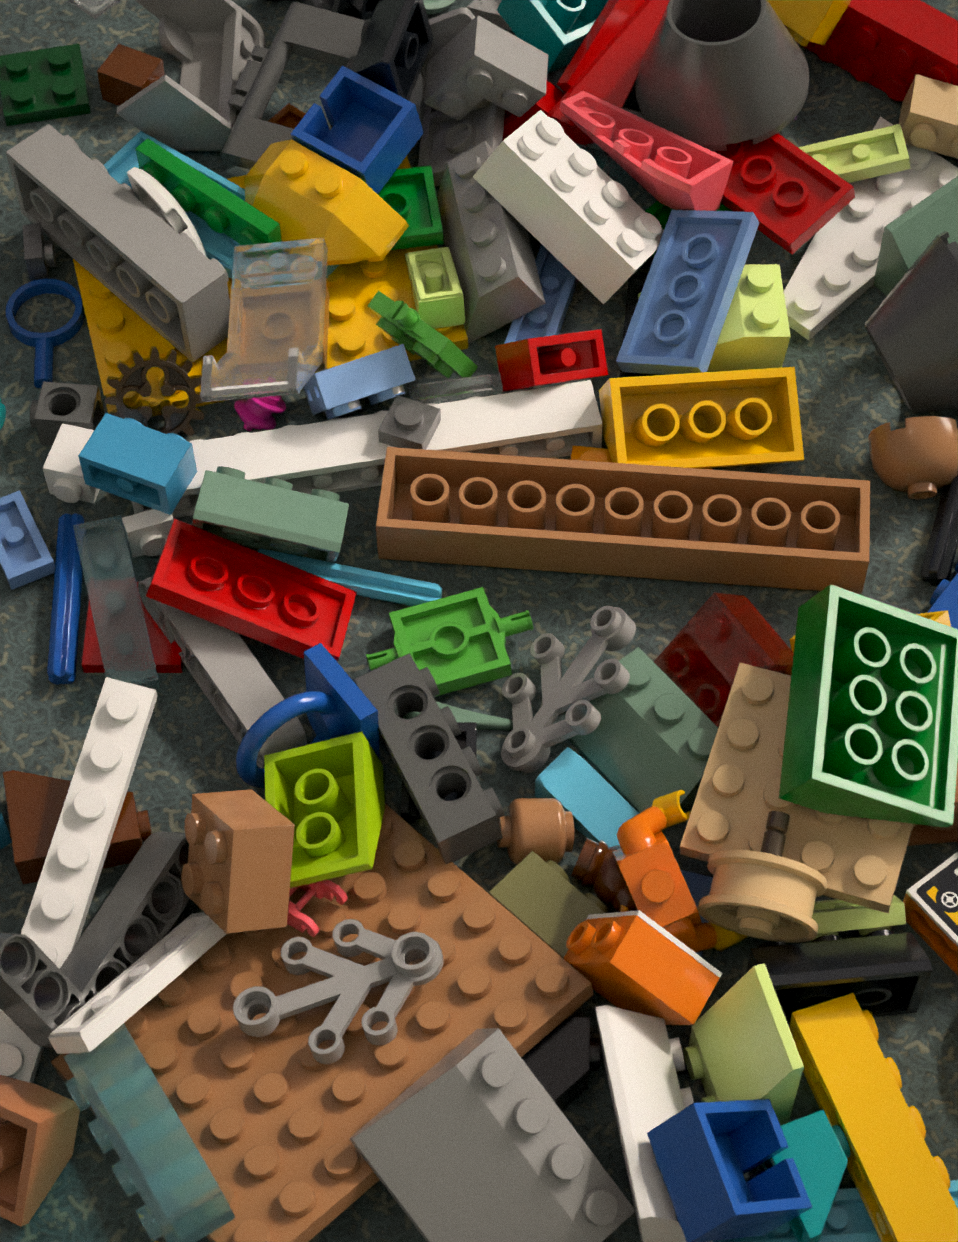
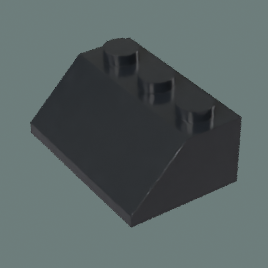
(881, 970)

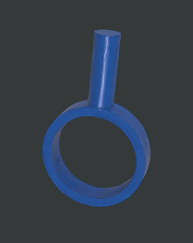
(44, 342)

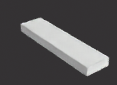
(136, 985)

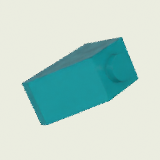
(821, 1161)

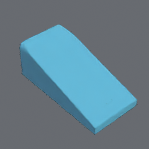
(593, 802)

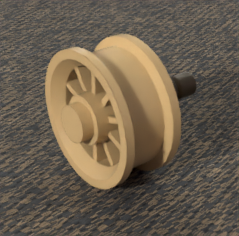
(763, 891)

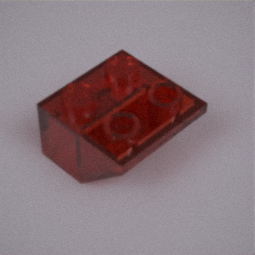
(712, 645)

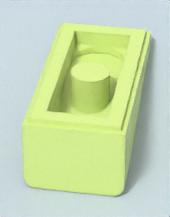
(436, 287)

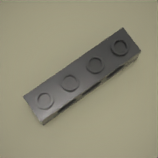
(455, 825)

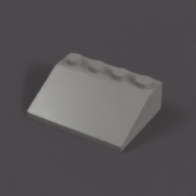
(489, 1154)

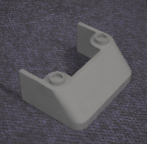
(214, 46)

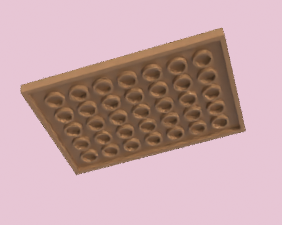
(276, 1117)

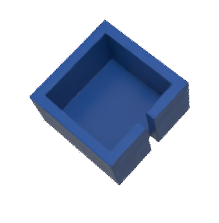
(369, 129)
(704, 1166)

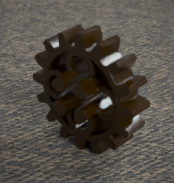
(174, 379)

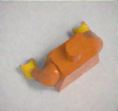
(658, 881)

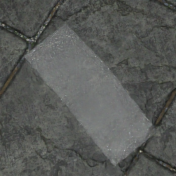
(272, 322)

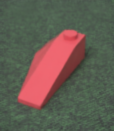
(662, 162)

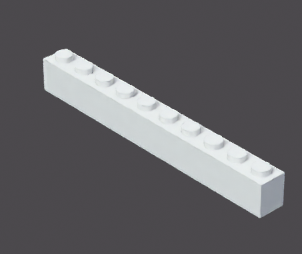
(348, 453)

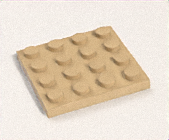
(743, 784)

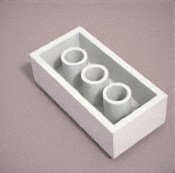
(570, 205)

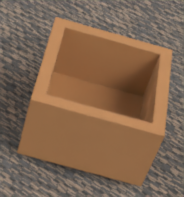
(238, 860)

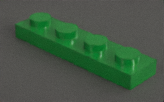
(206, 198)

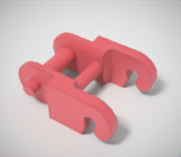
(318, 889)

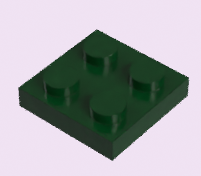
(43, 85)

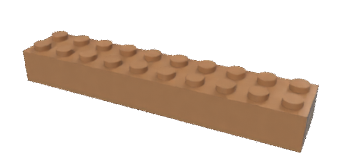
(624, 519)

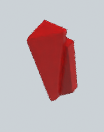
(609, 57)

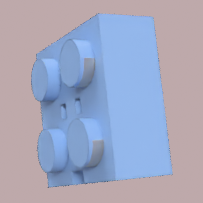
(372, 376)

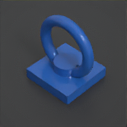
(331, 704)

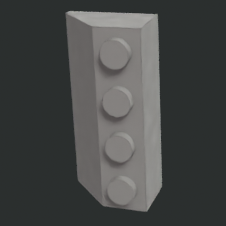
(487, 249)

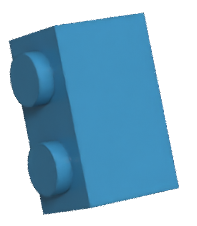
(138, 463)

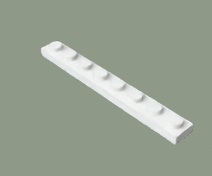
(80, 844)

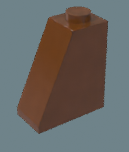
(33, 814)

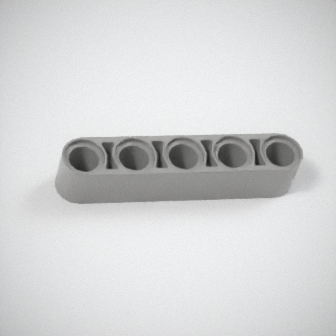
(225, 673)

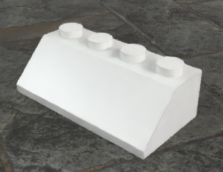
(644, 1094)

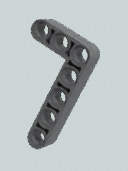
(124, 929)

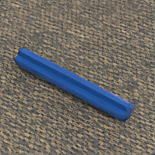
(65, 603)

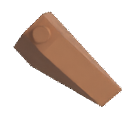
(34, 1145)

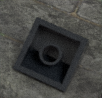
(394, 45)

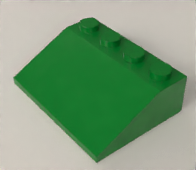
(872, 712)

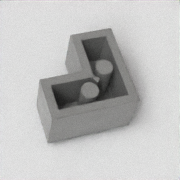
(487, 65)

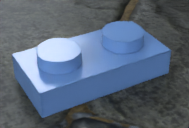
(22, 548)

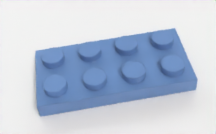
(687, 292)

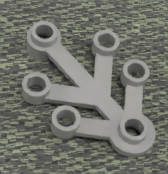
(531, 738)
(346, 983)

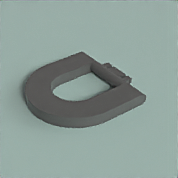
(306, 33)

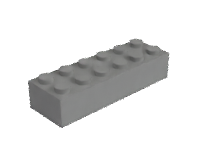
(122, 241)

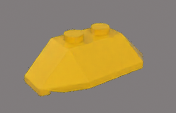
(322, 201)

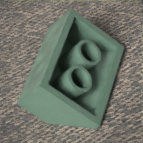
(913, 232)
(271, 515)
(649, 737)

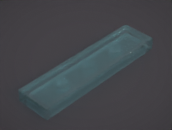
(115, 602)

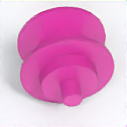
(258, 411)

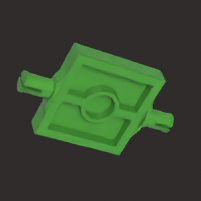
(418, 337)
(455, 638)

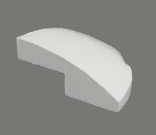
(156, 196)

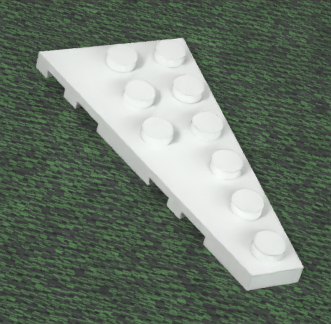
(846, 250)

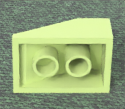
(756, 323)
(746, 1047)

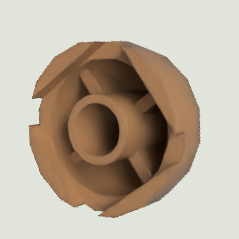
(916, 456)

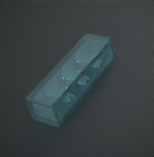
(150, 1140)

